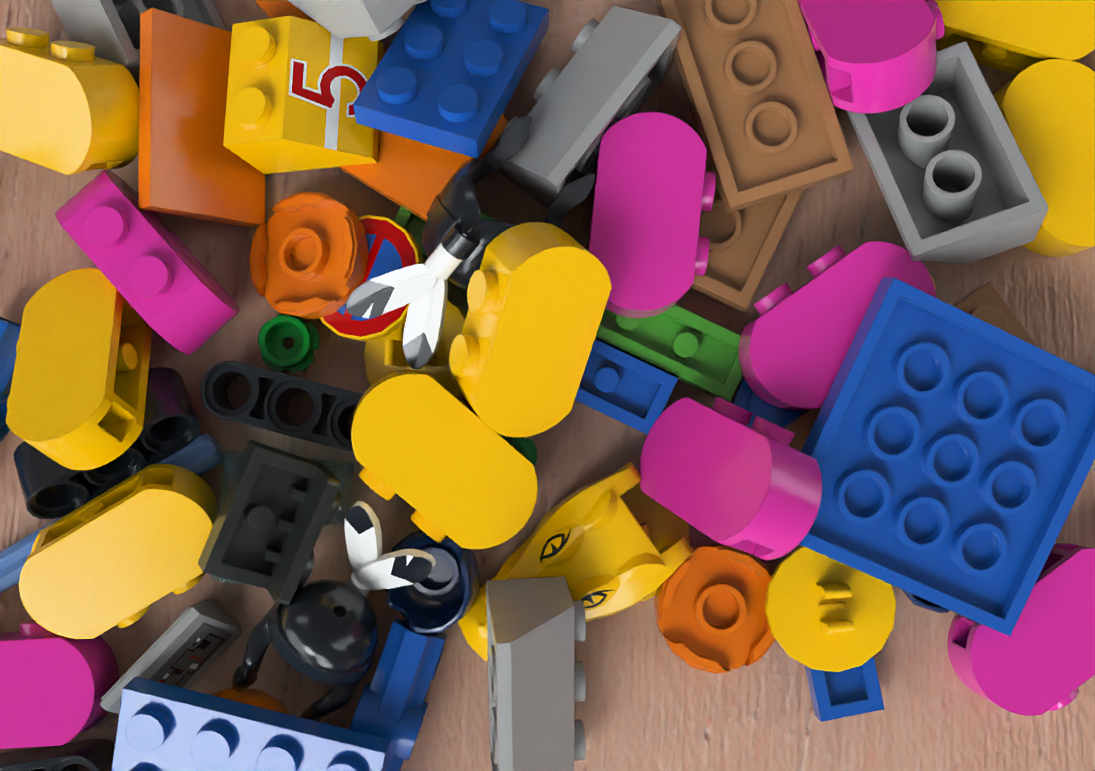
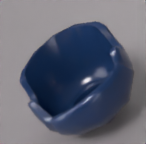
(445, 593)

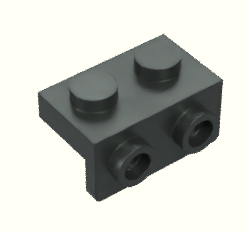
(271, 521)

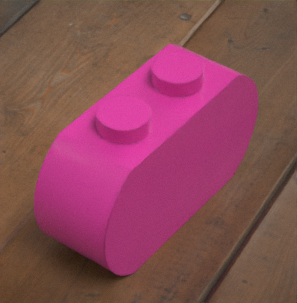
(874, 50)
(650, 212)
(147, 262)
(805, 334)
(731, 477)
(1048, 648)
(51, 686)

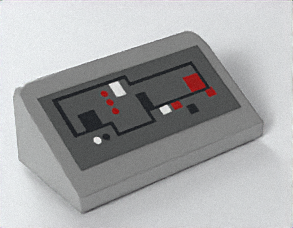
(181, 651)

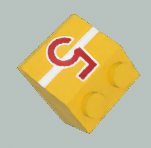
(296, 96)

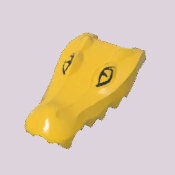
(595, 547)

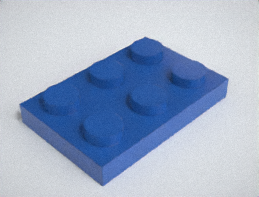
(452, 71)

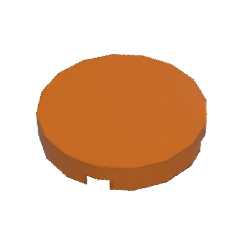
(308, 255)
(716, 609)

